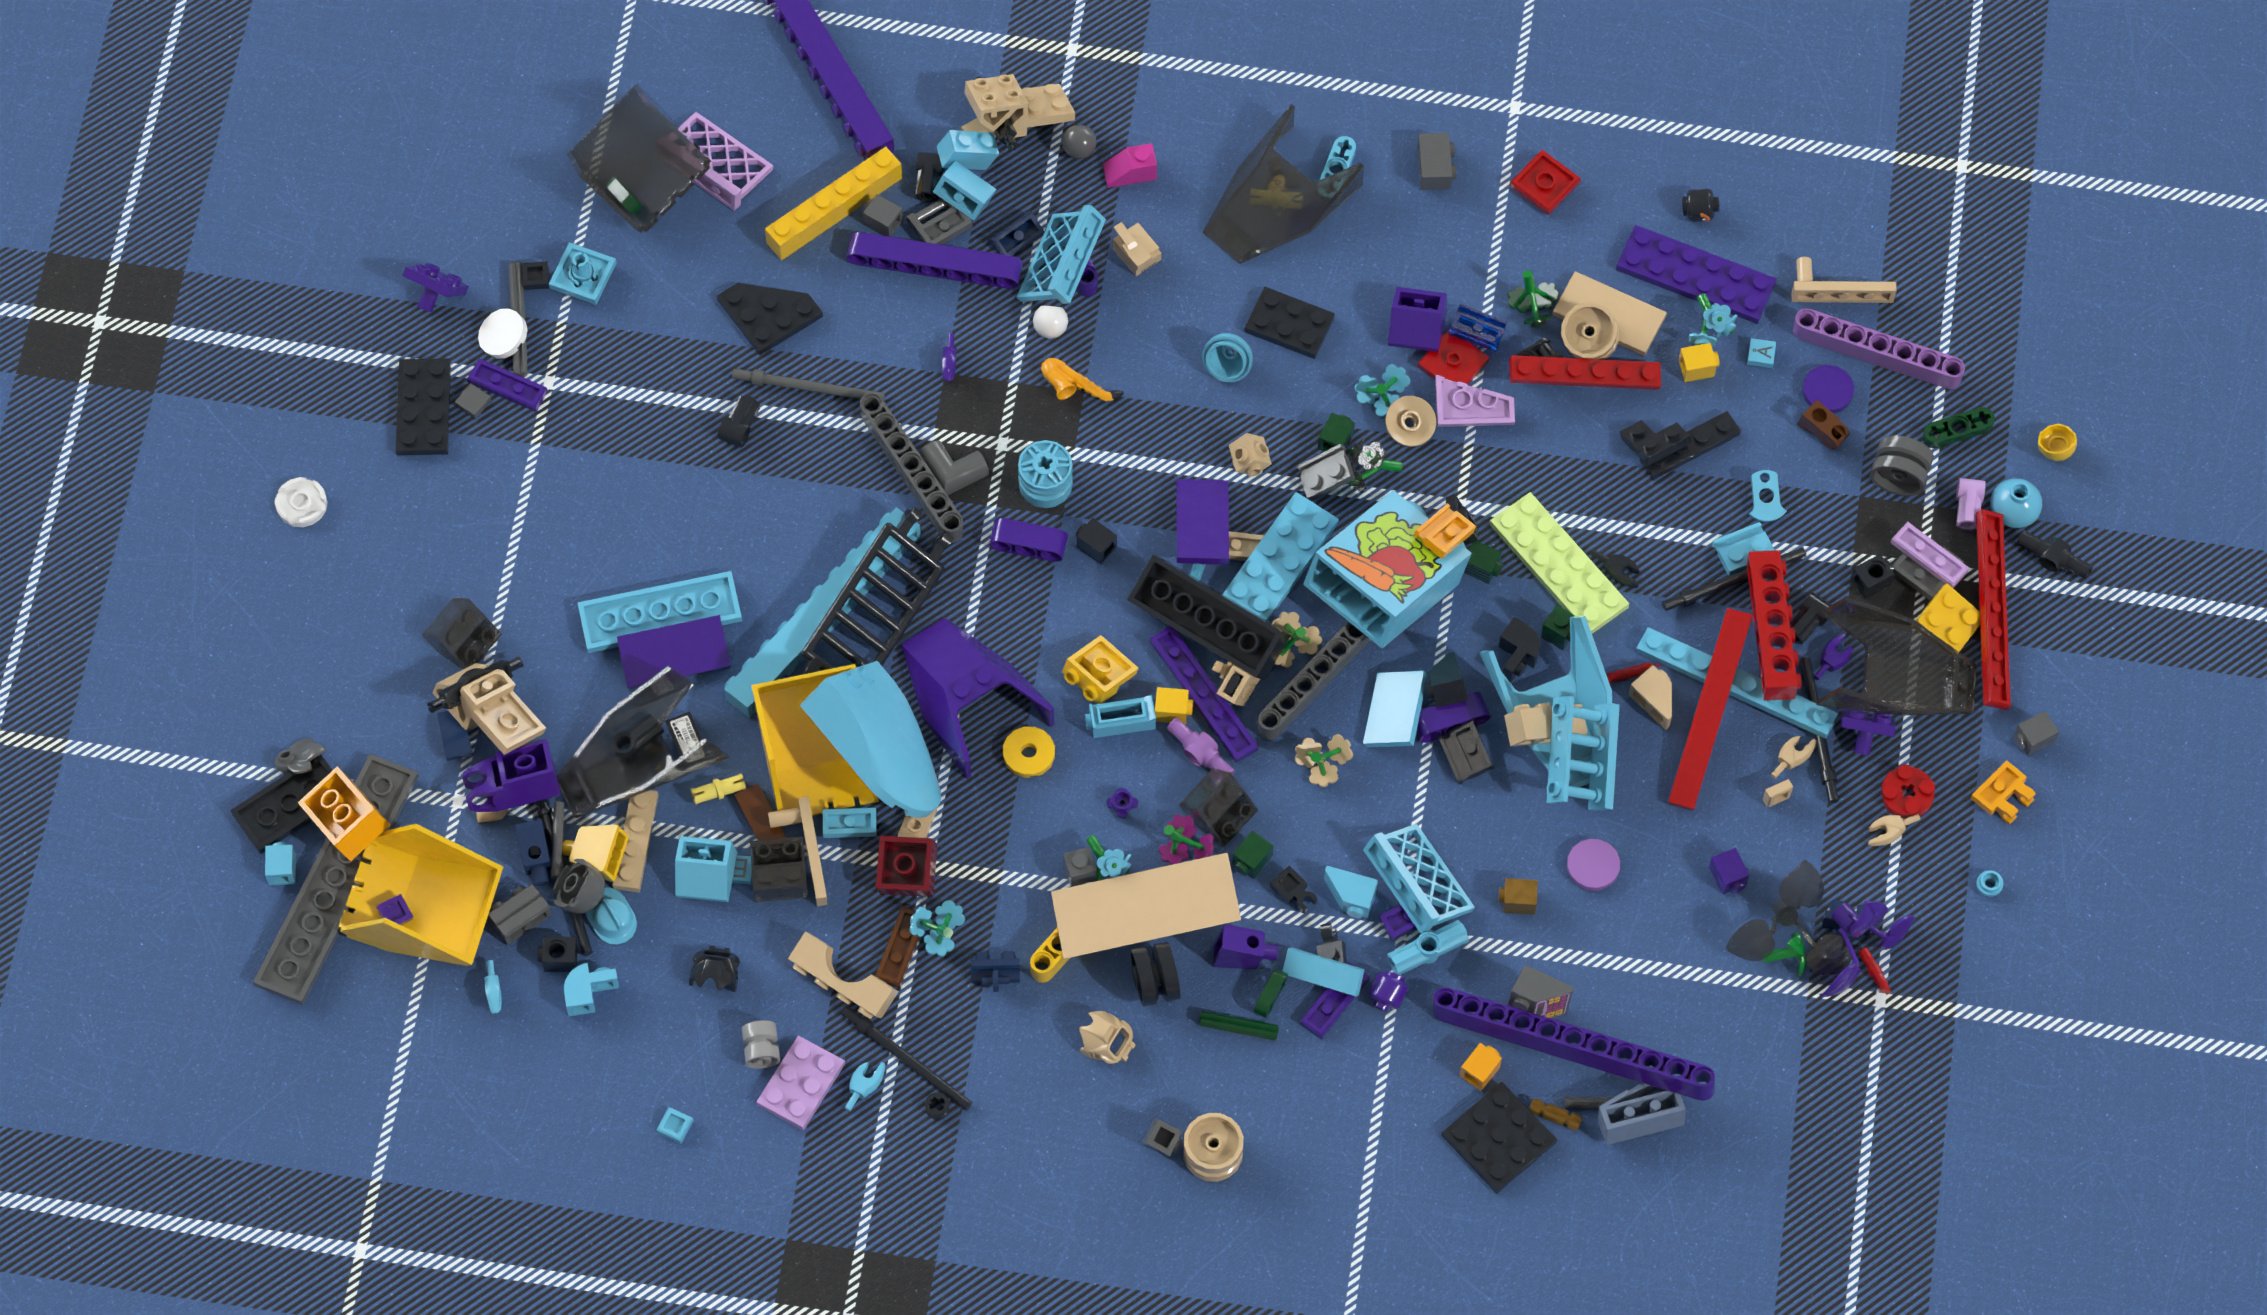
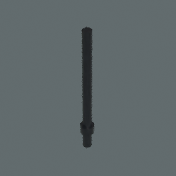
(1689, 596)
(1828, 775)
(865, 1026)

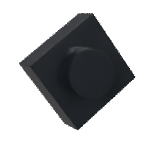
(535, 275)

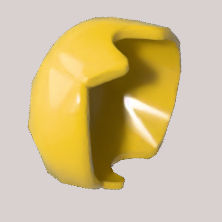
(2057, 442)

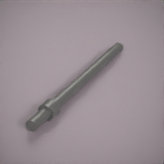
(759, 377)

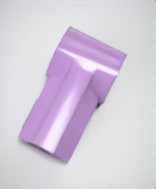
(1969, 497)

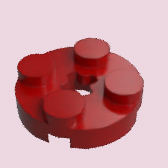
(1912, 778)

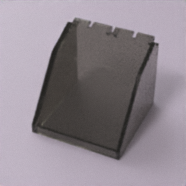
(643, 152)

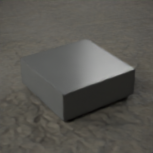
(473, 401)

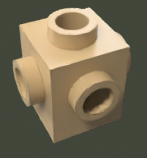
(1250, 454)

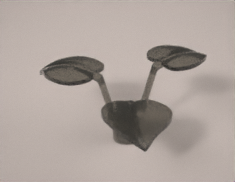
(1798, 888)

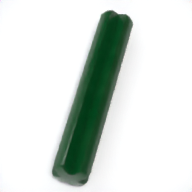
(1238, 1025)

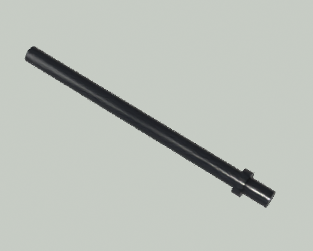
(546, 813)

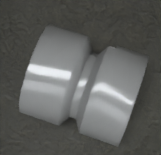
(760, 1040)

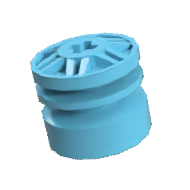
(1042, 486)

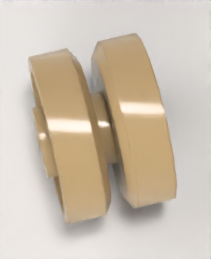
(1579, 321)
(1208, 1132)

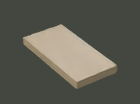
(1635, 318)

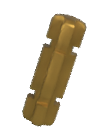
(1555, 1114)

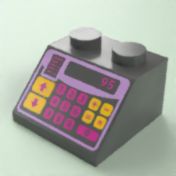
(1540, 994)

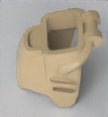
(1100, 1035)

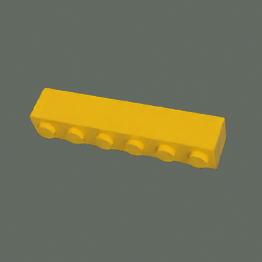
(833, 203)

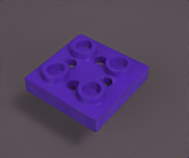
(434, 283)
(1867, 725)

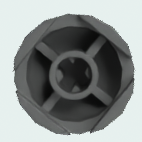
(579, 887)

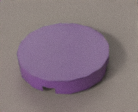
(1593, 864)

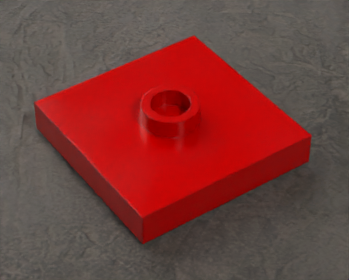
(1545, 182)
(1455, 360)

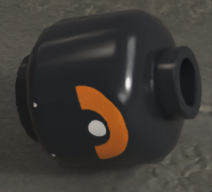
(1700, 205)

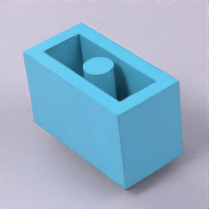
(968, 148)
(964, 190)

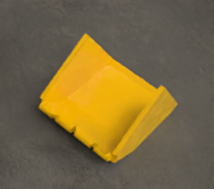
(797, 751)
(442, 886)

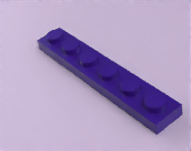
(1203, 693)

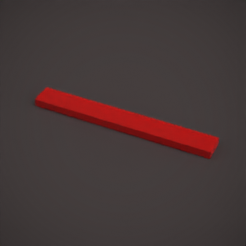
(1993, 609)
(1710, 709)

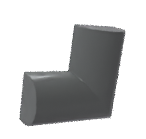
(951, 474)

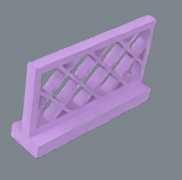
(721, 184)

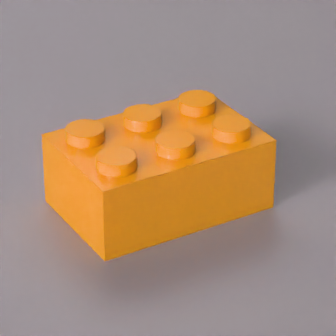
(344, 813)

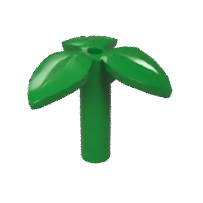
(1795, 949)

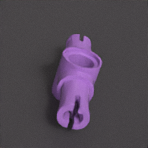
(1198, 748)

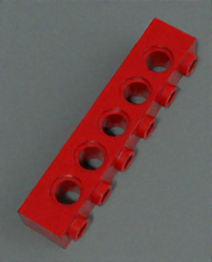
(1775, 684)

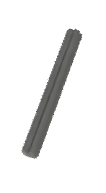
(517, 304)

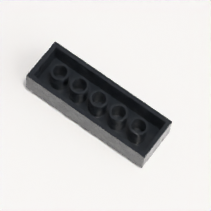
(1208, 617)

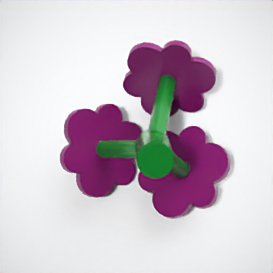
(1181, 831)

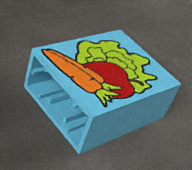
(1381, 572)

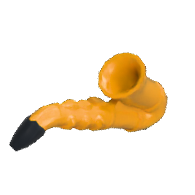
(1063, 376)

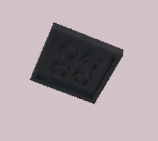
(1499, 1137)

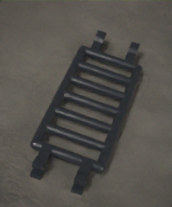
(930, 558)

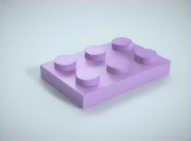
(800, 1083)

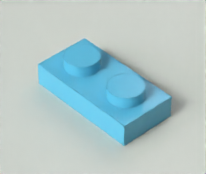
(849, 822)

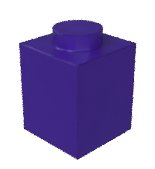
(1729, 871)

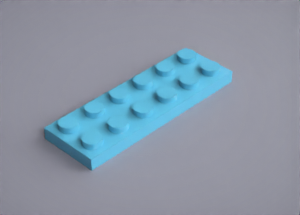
(1281, 556)
(658, 607)

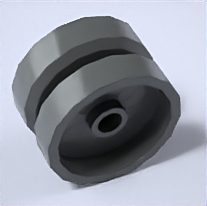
(1901, 465)

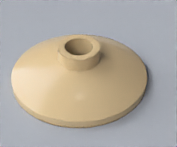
(1418, 412)

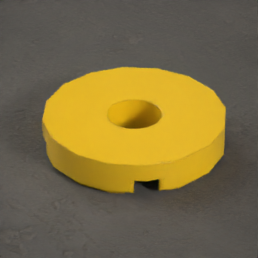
(1024, 738)

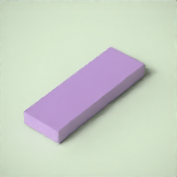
(1929, 555)

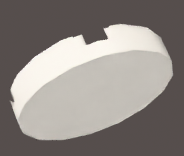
(502, 333)
(301, 502)

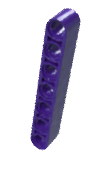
(934, 260)

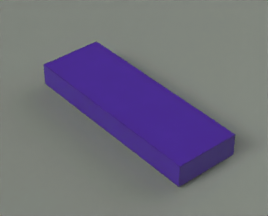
(507, 385)
(1328, 1009)

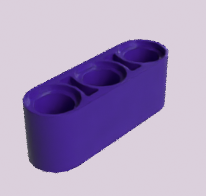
(1028, 540)
(1440, 720)

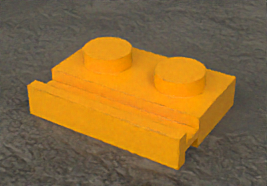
(1444, 531)

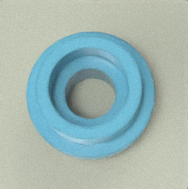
(1993, 877)

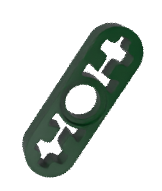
(1966, 418)

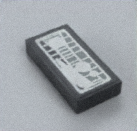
(683, 732)

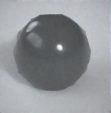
(1079, 141)

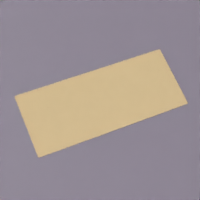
(1145, 905)

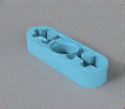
(1334, 156)

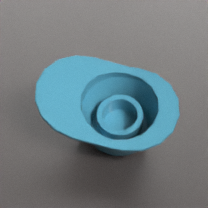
(613, 918)

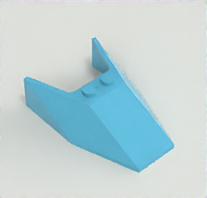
(1584, 681)

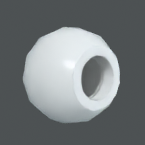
(1050, 321)

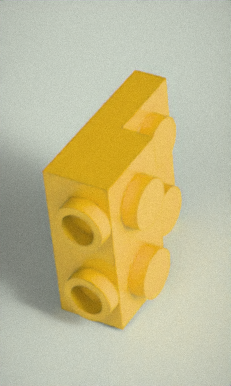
(1098, 670)

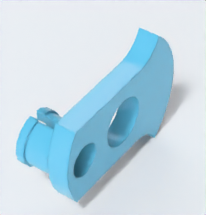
(1766, 511)

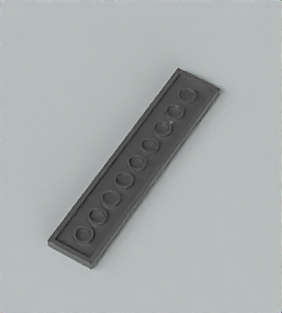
(319, 906)

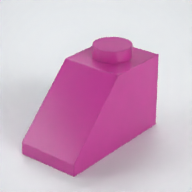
(1131, 166)

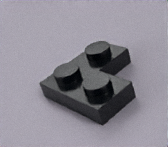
(1652, 445)

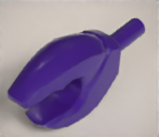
(949, 359)
(1831, 659)

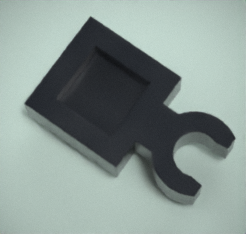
(1291, 887)

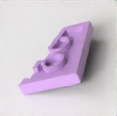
(1471, 406)

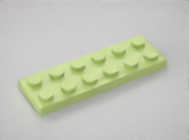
(1558, 562)

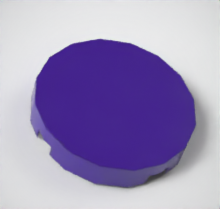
(1829, 386)

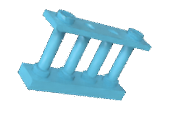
(1603, 755)

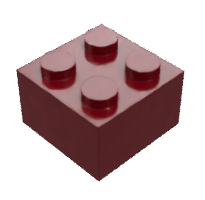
(906, 866)

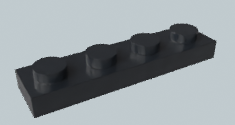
(1703, 439)

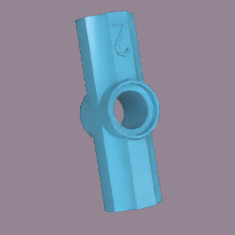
(1442, 940)

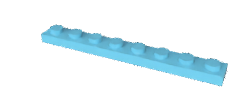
(1744, 687)

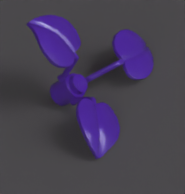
(1857, 925)

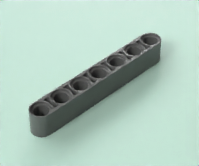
(910, 456)
(1309, 677)

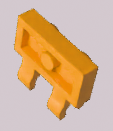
(1999, 787)

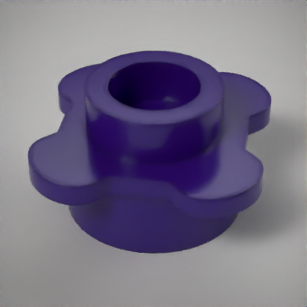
(1122, 795)

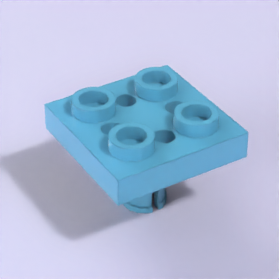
(582, 267)

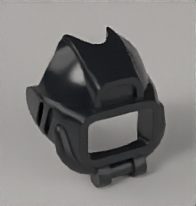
(720, 969)

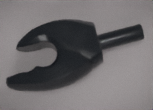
(1616, 565)

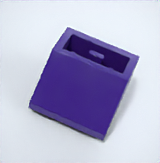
(1417, 319)

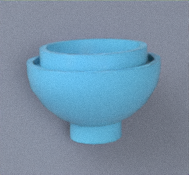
(1226, 364)
(2016, 511)

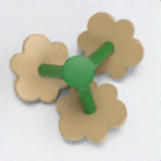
(1305, 638)
(1309, 753)

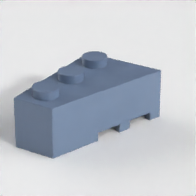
(1640, 1113)

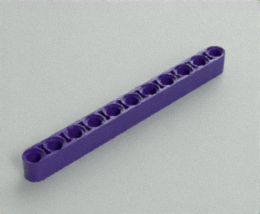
(1582, 1052)

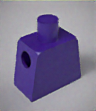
(1242, 948)

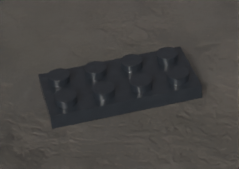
(423, 407)
(275, 809)

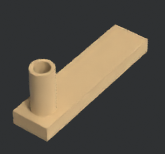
(1838, 291)
(803, 815)

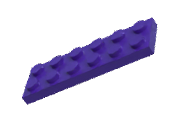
(1695, 272)

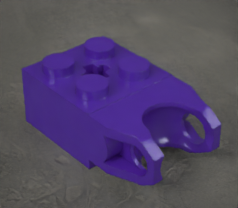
(513, 778)

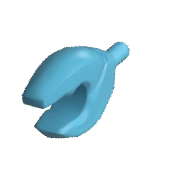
(493, 989)
(862, 1086)

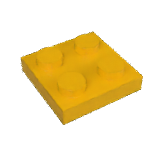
(1950, 617)

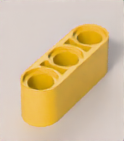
(1049, 956)

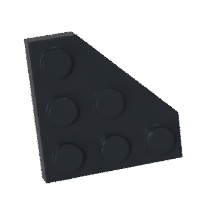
(768, 314)

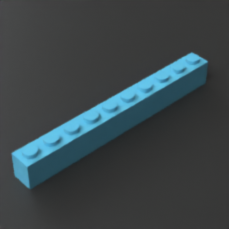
(784, 651)

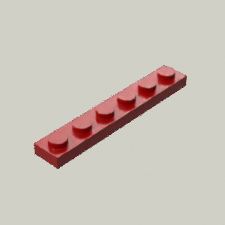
(1585, 372)

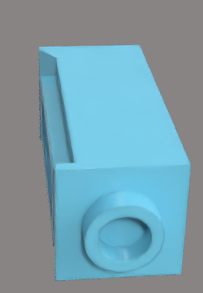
(1121, 725)

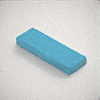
(1323, 971)

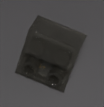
(462, 633)
(1219, 806)
(778, 869)

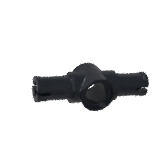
(2054, 554)

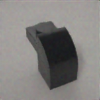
(1522, 644)

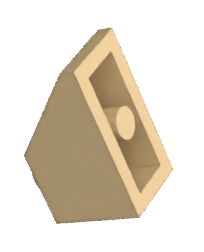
(1654, 695)

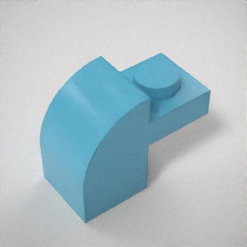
(581, 985)

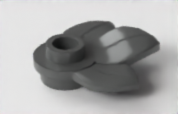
(298, 756)

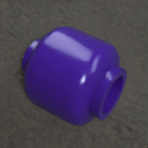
(1388, 991)

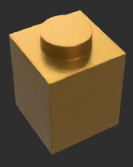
(1519, 896)

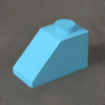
(1351, 891)

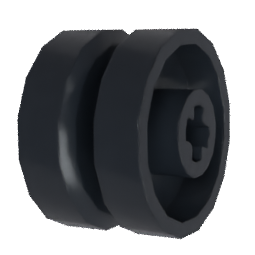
(1150, 975)

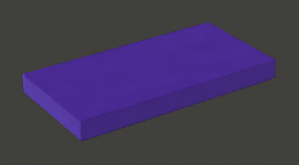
(1202, 521)
(685, 646)

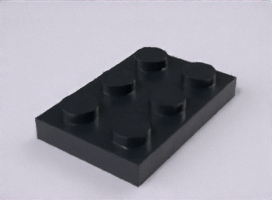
(1289, 322)

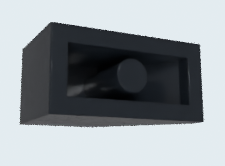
(1446, 682)

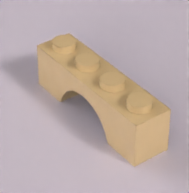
(816, 958)

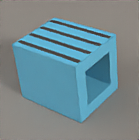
(280, 864)

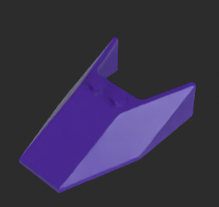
(953, 671)

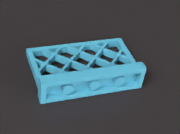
(1069, 262)
(1404, 883)

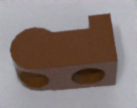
(1824, 425)

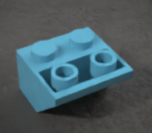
(704, 868)

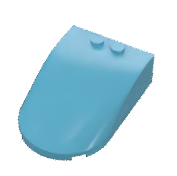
(877, 736)

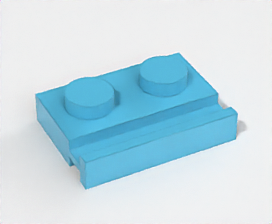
(1734, 547)

